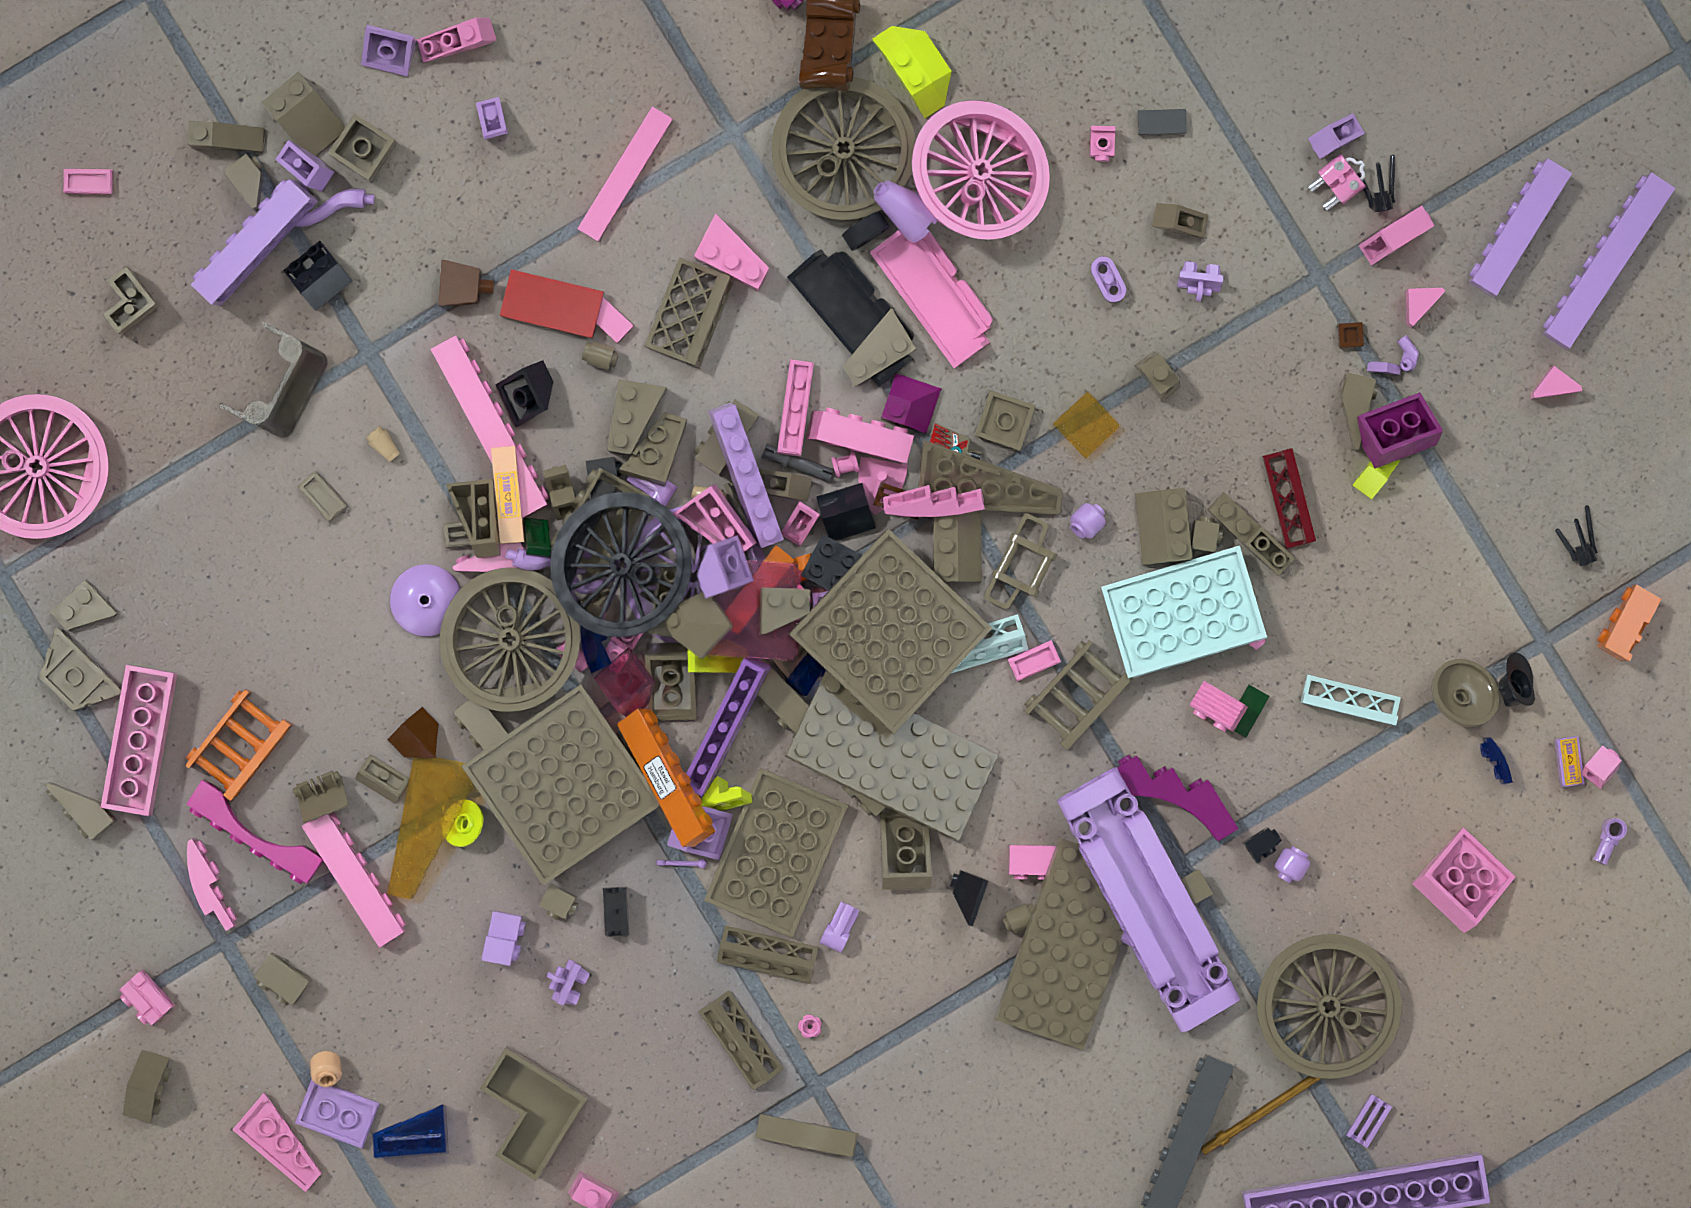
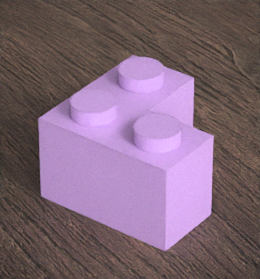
(503, 937)

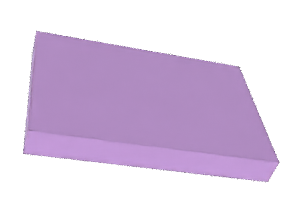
(337, 1113)

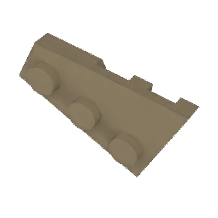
(879, 350)
(657, 452)

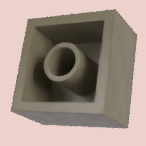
(362, 148)

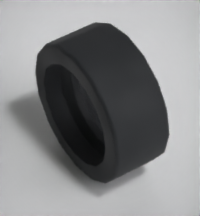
(865, 230)

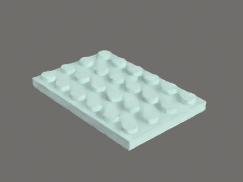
(1184, 612)

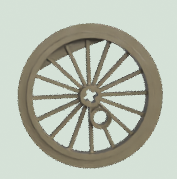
(881, 106)
(521, 696)
(1278, 977)

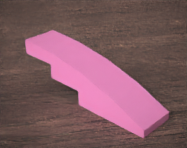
(924, 503)

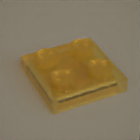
(1086, 425)

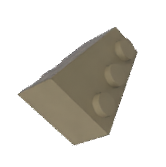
(632, 413)
(478, 514)

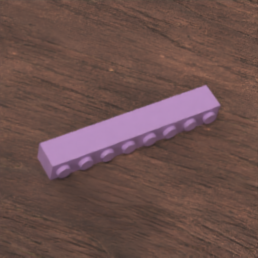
(1608, 260)

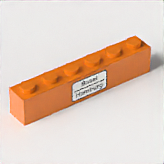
(666, 777)

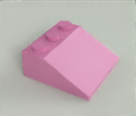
(1464, 880)

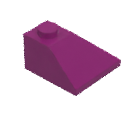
(911, 403)

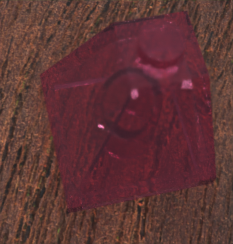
(626, 683)

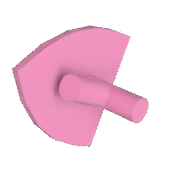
(876, 471)

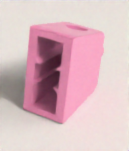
(592, 1192)

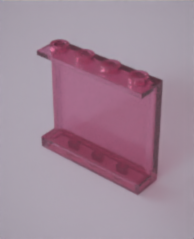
(743, 611)

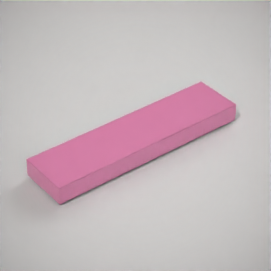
(795, 408)

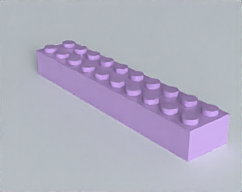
(1425, 1184)

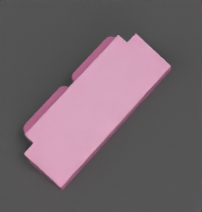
(938, 300)

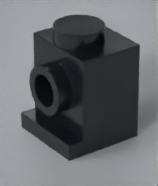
(1262, 843)

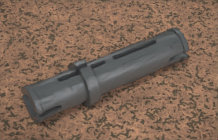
(798, 463)

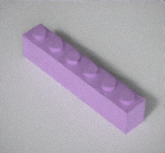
(1520, 227)
(745, 475)

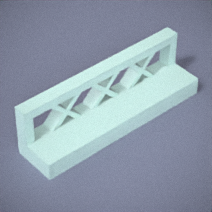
(998, 646)
(1350, 709)

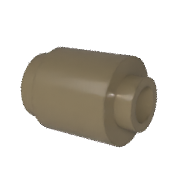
(600, 355)
(1018, 918)

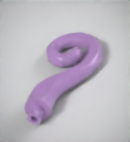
(348, 198)
(537, 562)

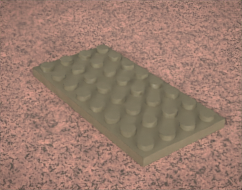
(915, 771)
(1063, 954)

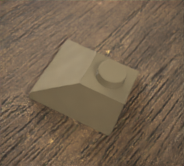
(698, 624)

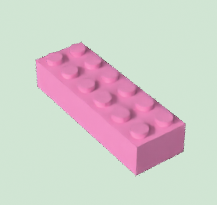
(139, 740)

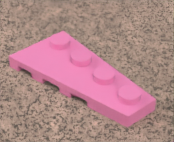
(274, 1139)

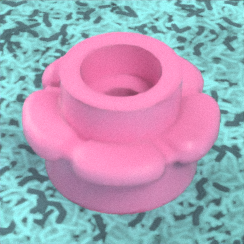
(814, 1031)

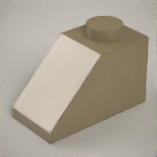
(247, 179)
(1180, 220)
(786, 484)

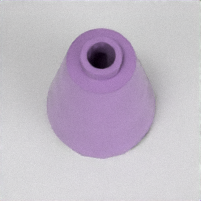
(904, 210)

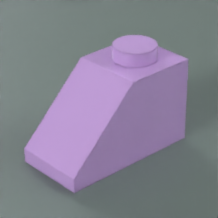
(1336, 135)
(305, 166)

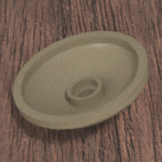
(1472, 686)

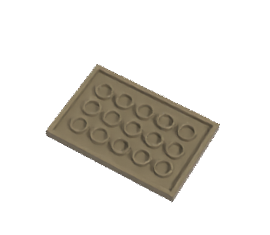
(776, 852)

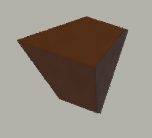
(416, 736)

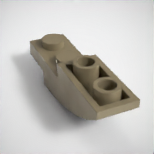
(1250, 534)

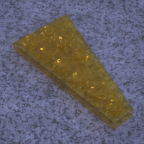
(431, 806)

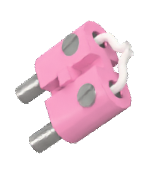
(1341, 179)

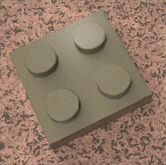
(1005, 420)

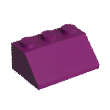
(1398, 430)

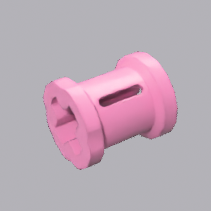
(845, 464)

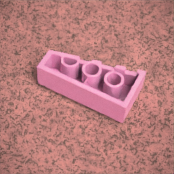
(859, 435)

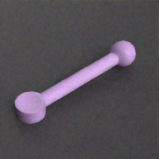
(701, 863)

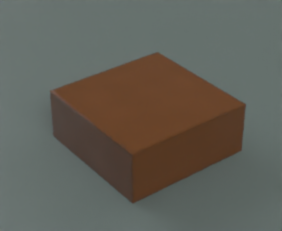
(1350, 335)

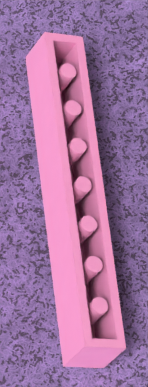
(486, 416)

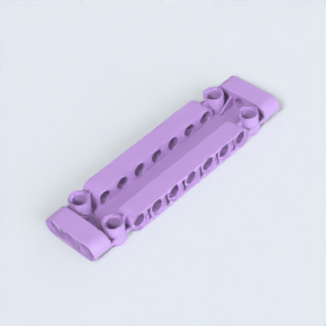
(1148, 899)

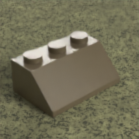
(1163, 526)
(957, 547)

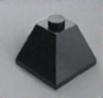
(526, 392)
(968, 892)

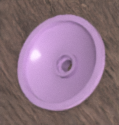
(406, 596)

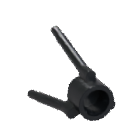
(1381, 199)
(1585, 552)

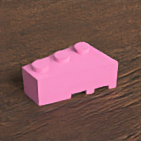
(730, 255)
(715, 518)

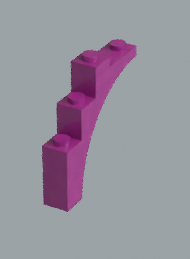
(1199, 800)

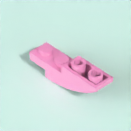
(202, 876)

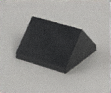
(846, 512)

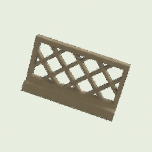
(708, 320)

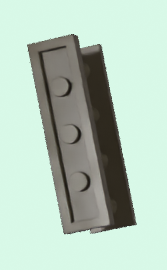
(1100, 699)

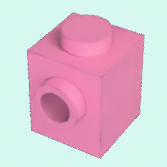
(1602, 766)

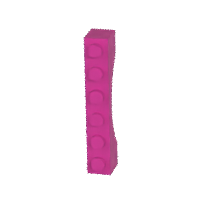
(297, 860)

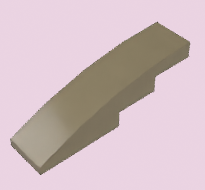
(806, 1135)

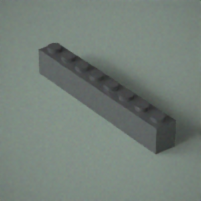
(1188, 1134)

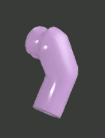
(1410, 354)

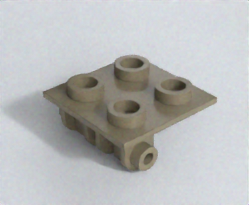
(321, 797)

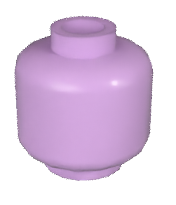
(1087, 520)
(1292, 864)

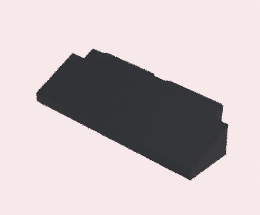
(845, 302)

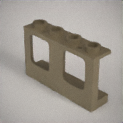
(616, 521)

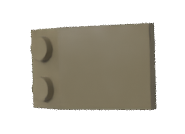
(304, 115)
(675, 687)
(904, 853)

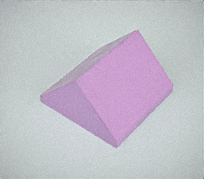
(388, 50)

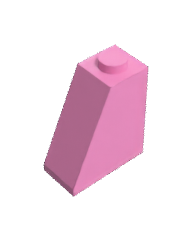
(1396, 235)

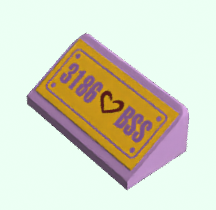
(1569, 761)

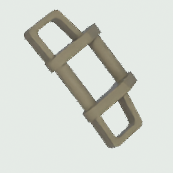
(1000, 573)

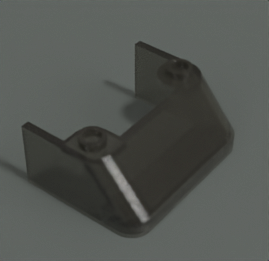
(294, 390)

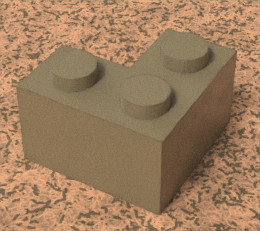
(135, 301)
(146, 1087)

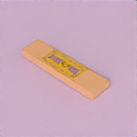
(507, 495)

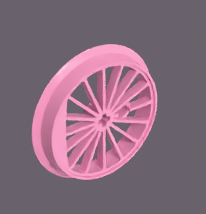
(995, 123)
(94, 476)

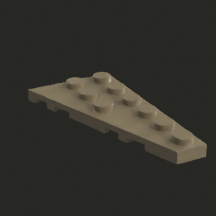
(1000, 487)

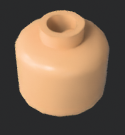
(325, 1068)

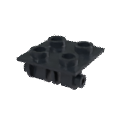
(829, 562)

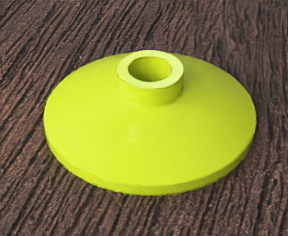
(461, 833)

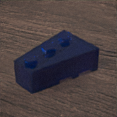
(414, 1137)

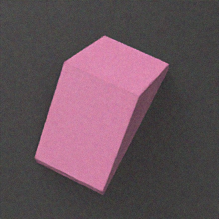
(1419, 301)
(1554, 384)
(800, 524)

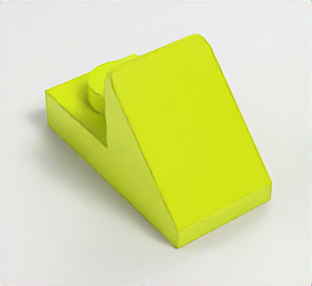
(1373, 479)
(723, 798)

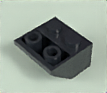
(317, 275)

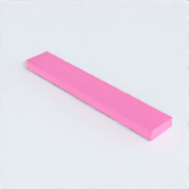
(625, 174)

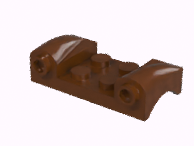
(829, 44)

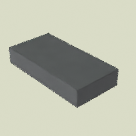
(1162, 122)

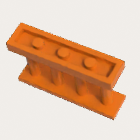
(261, 747)

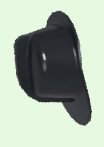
(1517, 683)

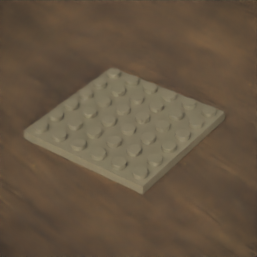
(890, 631)
(562, 784)

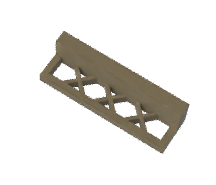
(766, 958)
(737, 1043)

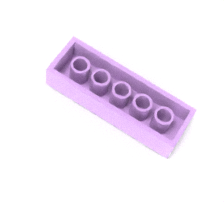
(253, 242)

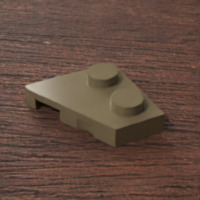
(782, 606)

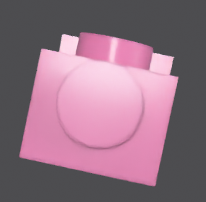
(1097, 133)

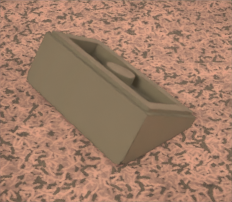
(382, 779)

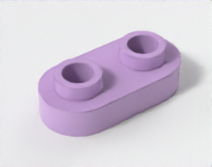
(1109, 279)

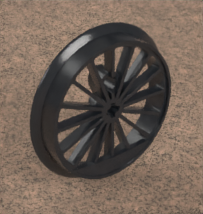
(572, 543)

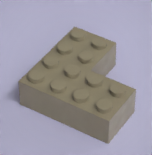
(544, 1105)

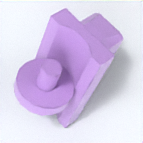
(1200, 283)
(563, 981)

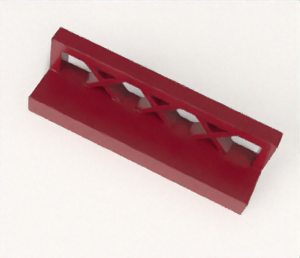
(1296, 489)

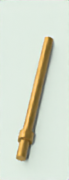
(1222, 1137)

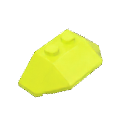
(916, 66)

